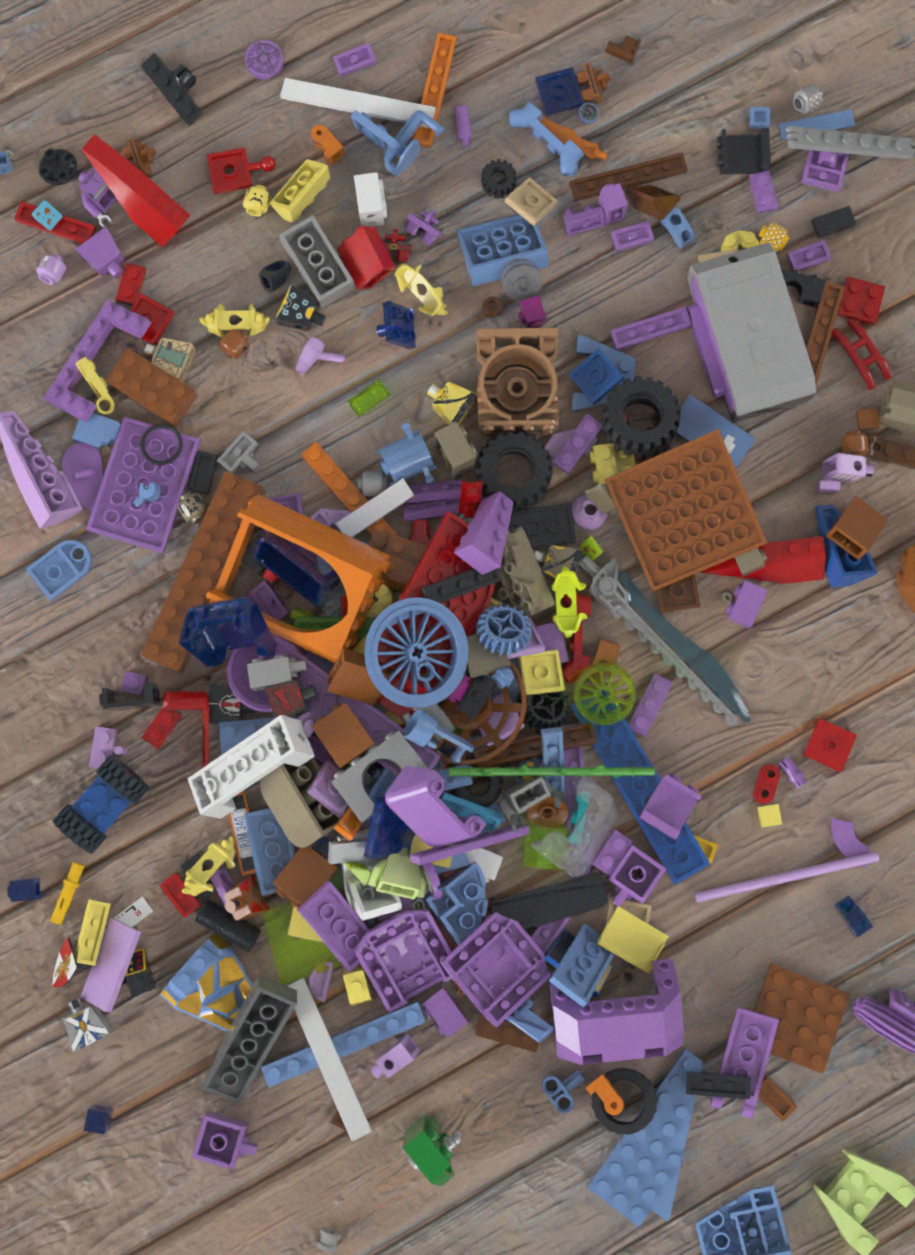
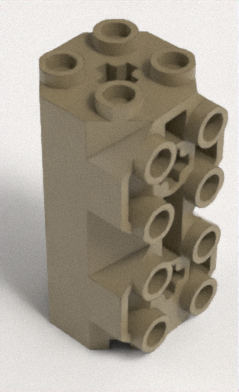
(899, 406)
(522, 577)

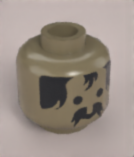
(192, 507)

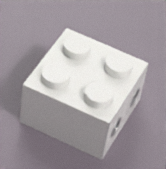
(370, 199)

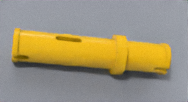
(67, 892)

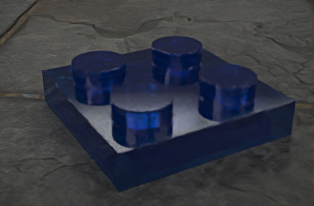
(559, 91)

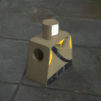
(557, 558)

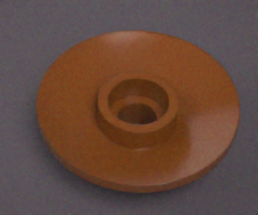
(553, 817)

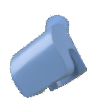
(150, 494)

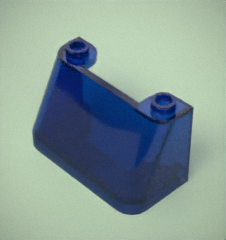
(225, 626)

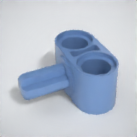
(562, 1089)

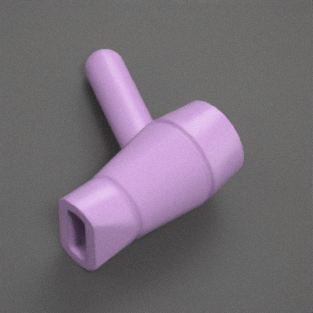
(312, 352)

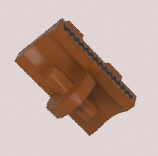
(589, 76)
(141, 154)

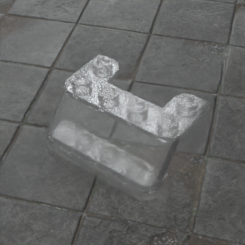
(590, 834)

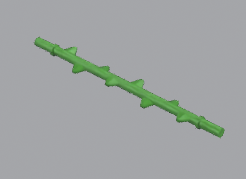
(523, 770)

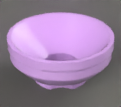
(586, 521)

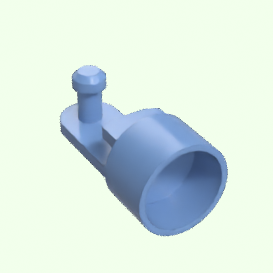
(421, 729)

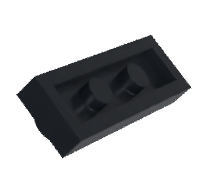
(718, 1085)

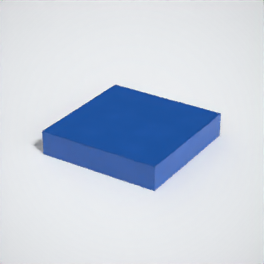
(596, 376)

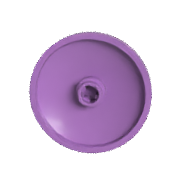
(239, 679)

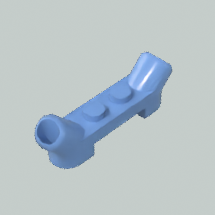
(531, 117)

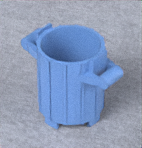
(406, 457)

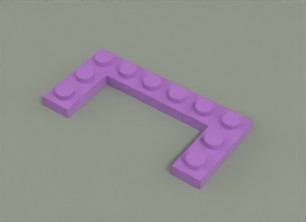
(110, 316)

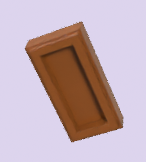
(775, 1099)

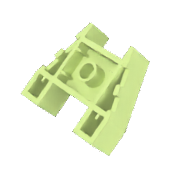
(857, 1192)

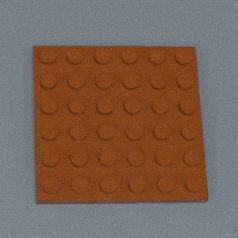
(685, 510)

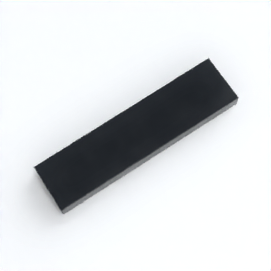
(459, 585)

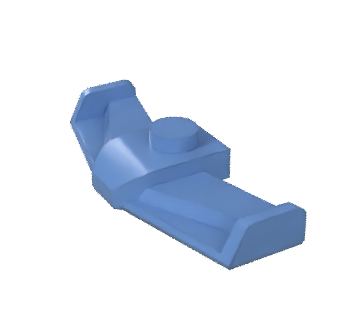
(529, 1022)

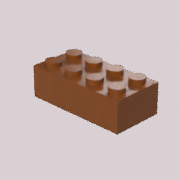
(151, 388)

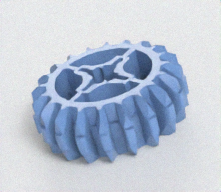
(494, 621)

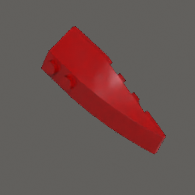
(139, 196)
(786, 562)

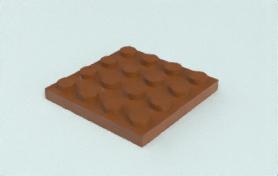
(806, 1014)

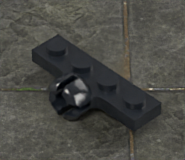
(174, 86)

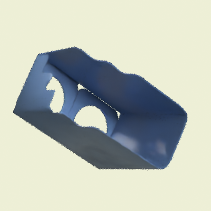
(97, 431)

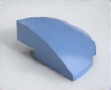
(461, 903)

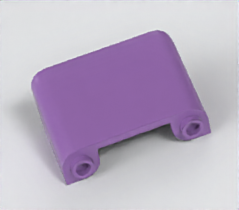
(417, 802)

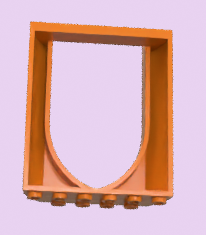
(355, 563)

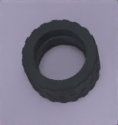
(645, 1117)

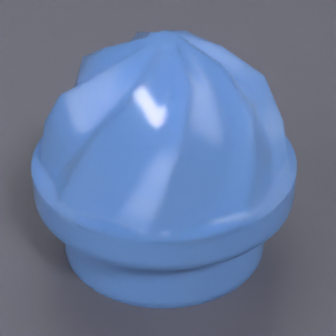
(503, 677)

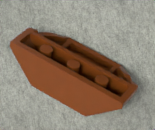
(906, 576)

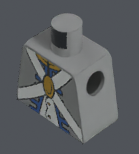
(85, 1025)

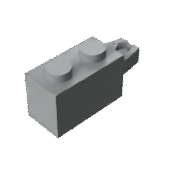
(273, 671)

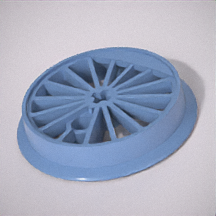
(459, 652)

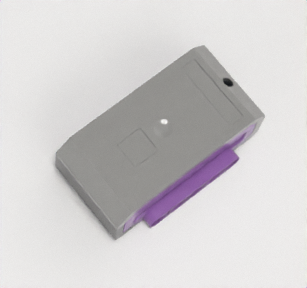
(749, 333)

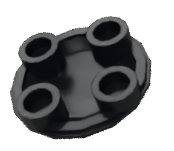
(58, 166)

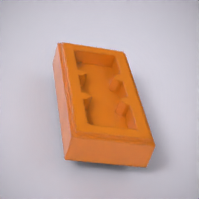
(348, 824)

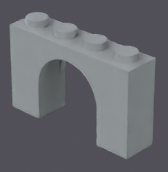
(351, 782)

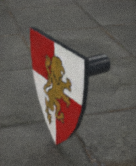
(66, 965)

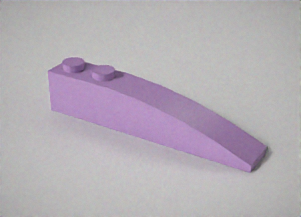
(39, 481)

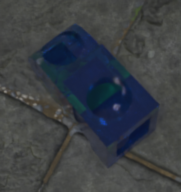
(853, 916)

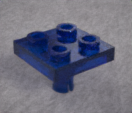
(397, 325)

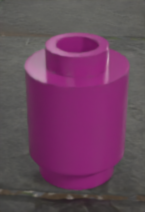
(459, 692)

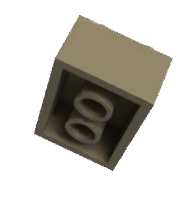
(455, 451)

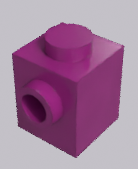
(532, 312)

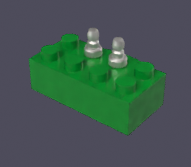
(430, 1150)

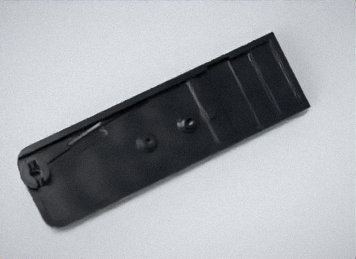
(553, 902)

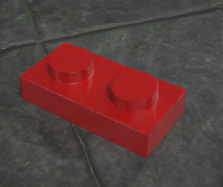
(130, 284)
(161, 727)
(183, 902)

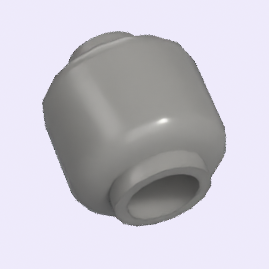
(372, 483)

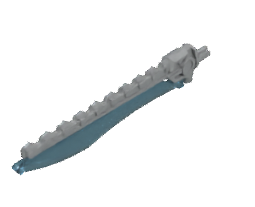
(614, 598)

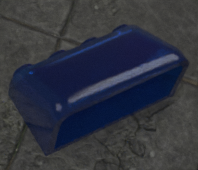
(297, 567)

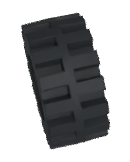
(498, 167)

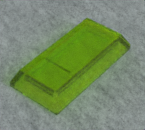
(368, 398)

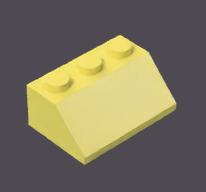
(300, 190)

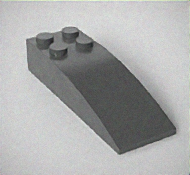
(250, 1038)

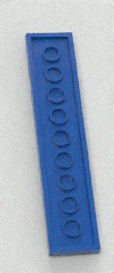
(620, 748)

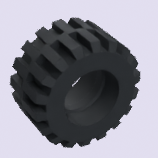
(488, 798)

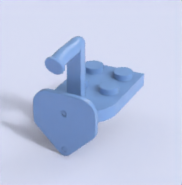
(396, 146)

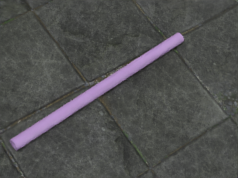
(786, 876)

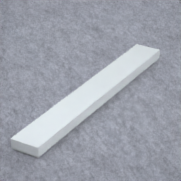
(350, 101)
(330, 1063)

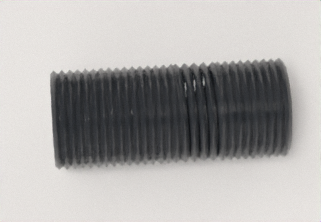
(237, 932)

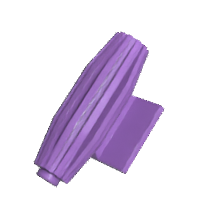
(892, 1021)

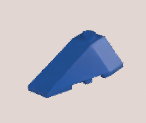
(840, 566)

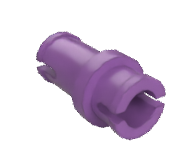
(795, 776)

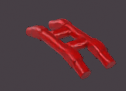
(862, 364)

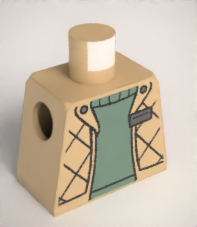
(171, 356)

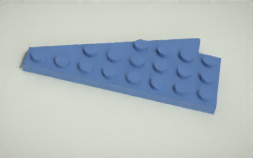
(646, 1164)

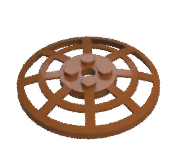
(467, 724)

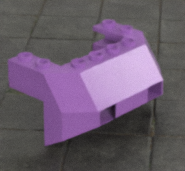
(620, 1026)

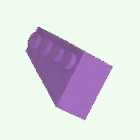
(487, 534)

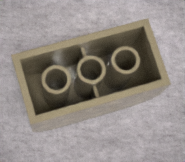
(296, 811)

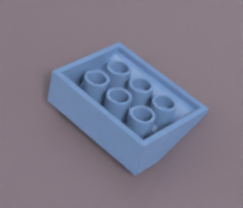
(496, 243)

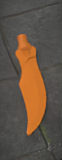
(564, 134)

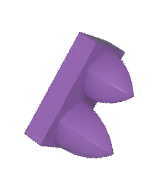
(583, 221)

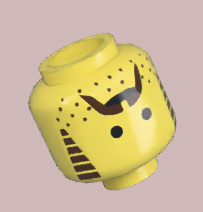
(257, 200)

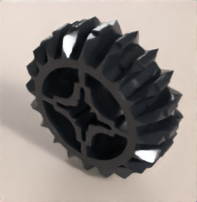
(544, 717)

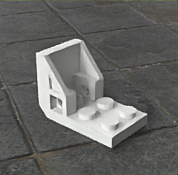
(380, 904)

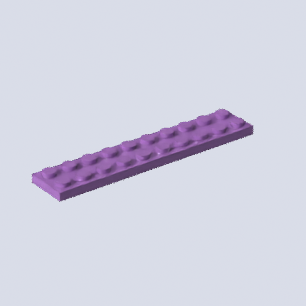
(373, 721)

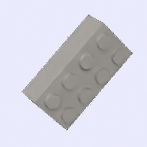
(317, 261)

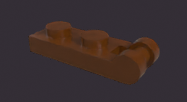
(891, 452)

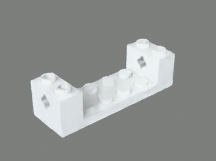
(249, 763)

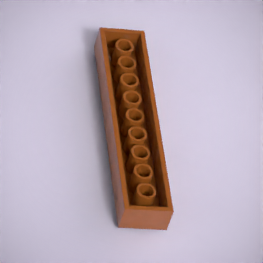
(200, 569)

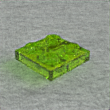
(532, 857)

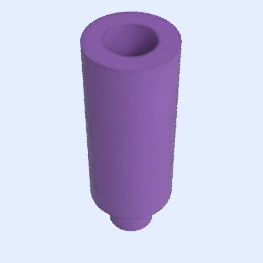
(463, 125)

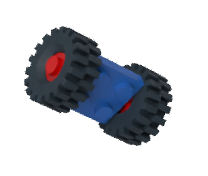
(100, 804)

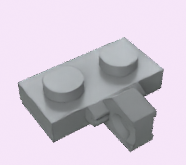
(240, 454)

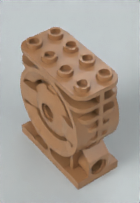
(517, 351)

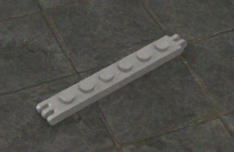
(850, 142)

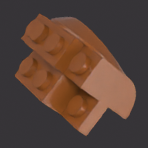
(403, 557)

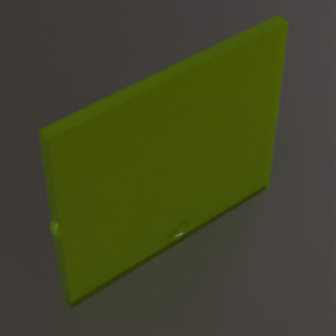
(293, 955)

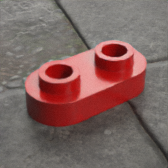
(763, 782)

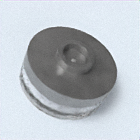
(521, 279)

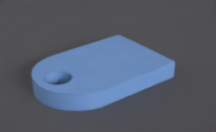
(59, 569)

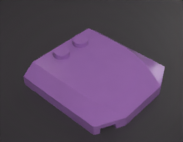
(403, 956)
(497, 967)

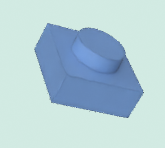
(759, 117)

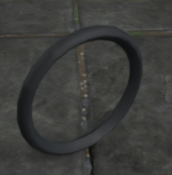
(180, 444)

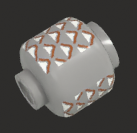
(808, 99)

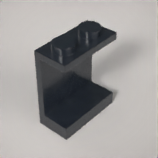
(743, 153)
(151, 699)

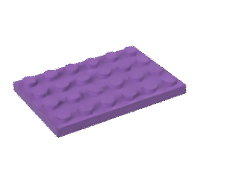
(114, 510)

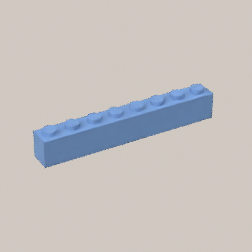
(346, 1042)

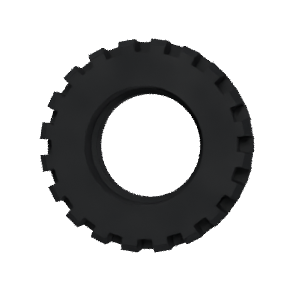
(646, 393)
(515, 444)

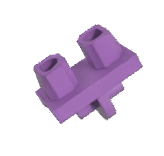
(415, 223)

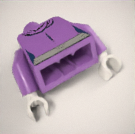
(96, 195)

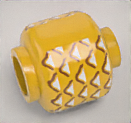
(775, 235)

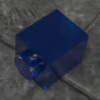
(24, 890)
(98, 1119)

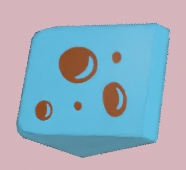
(47, 215)

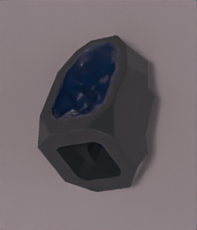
(274, 275)

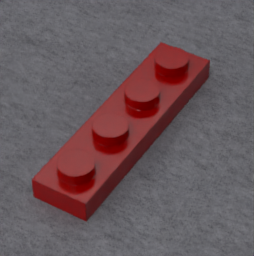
(66, 227)

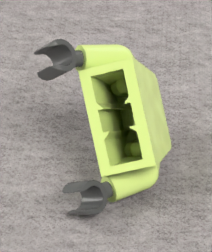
(398, 877)

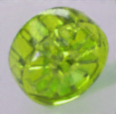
(609, 717)

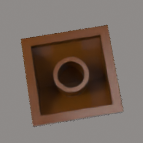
(652, 200)

